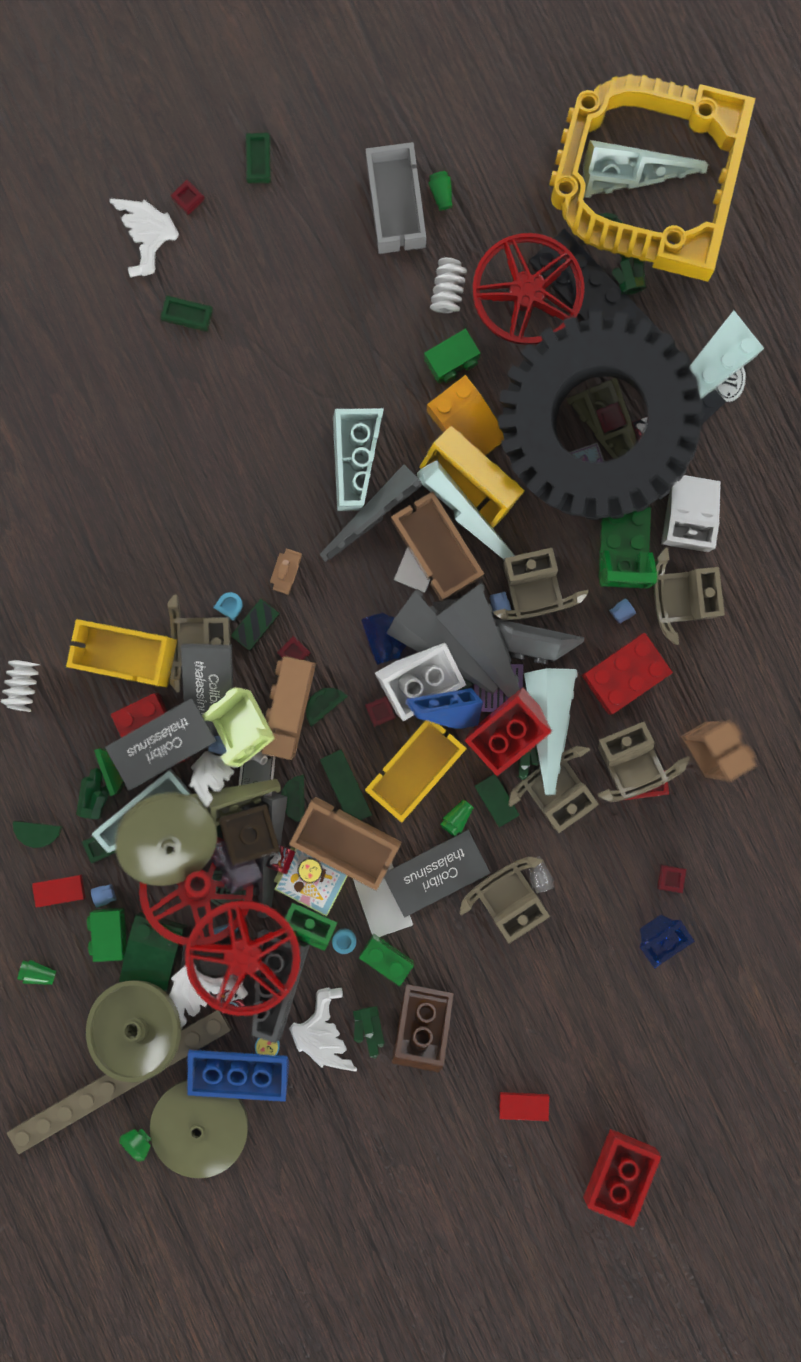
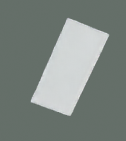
(381, 908)

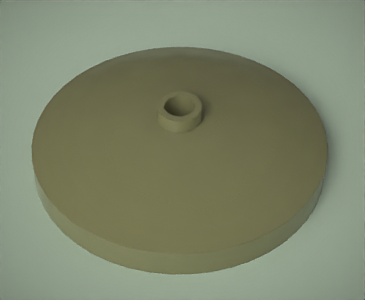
(165, 839)
(114, 1037)
(195, 1154)

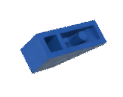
(451, 709)

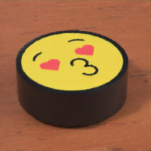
(310, 870)

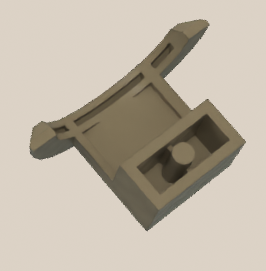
(534, 586)
(686, 596)
(194, 631)
(634, 763)
(572, 796)
(509, 899)

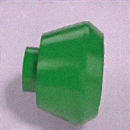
(136, 1144)

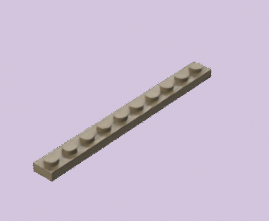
(106, 1088)

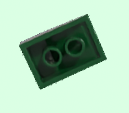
(149, 954)

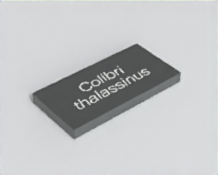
(206, 675)
(160, 744)
(436, 873)

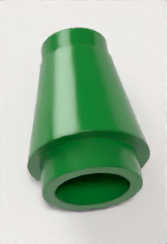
(441, 189)
(456, 818)
(35, 973)

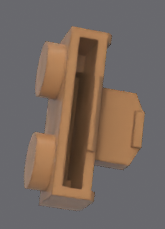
(285, 571)

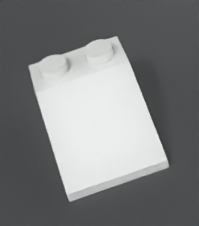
(418, 676)

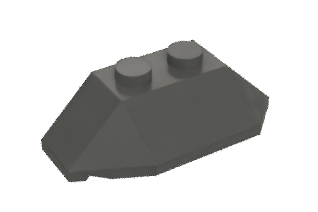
(536, 642)

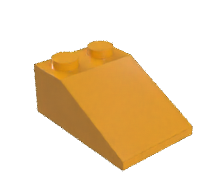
(468, 414)

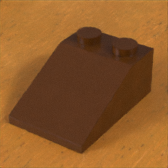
(423, 1028)

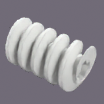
(447, 286)
(19, 685)

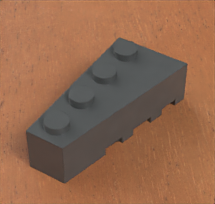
(271, 1023)

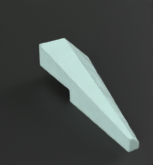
(617, 167)
(437, 479)
(553, 693)

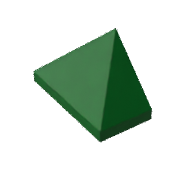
(110, 773)

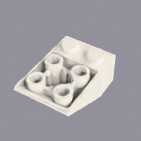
(692, 514)

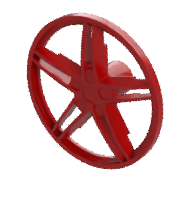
(526, 289)
(196, 892)
(242, 958)

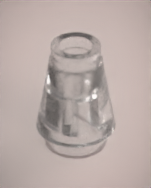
(541, 878)

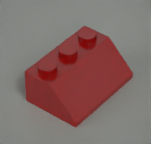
(509, 732)

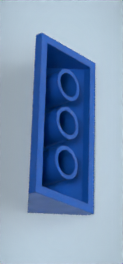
(237, 1075)

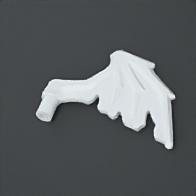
(147, 227)
(211, 771)
(186, 997)
(319, 1037)

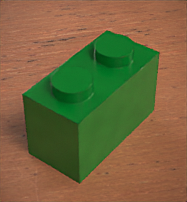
(452, 356)
(310, 926)
(107, 934)
(386, 959)

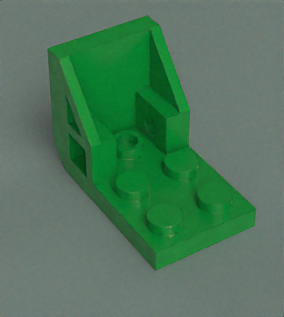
(626, 553)

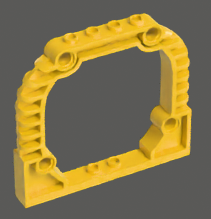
(724, 118)

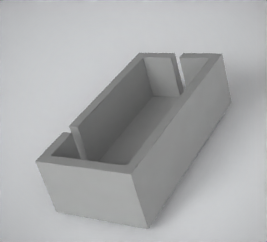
(396, 197)

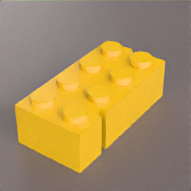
(475, 475)
(122, 653)
(415, 769)

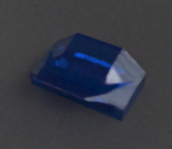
(383, 646)
(663, 939)

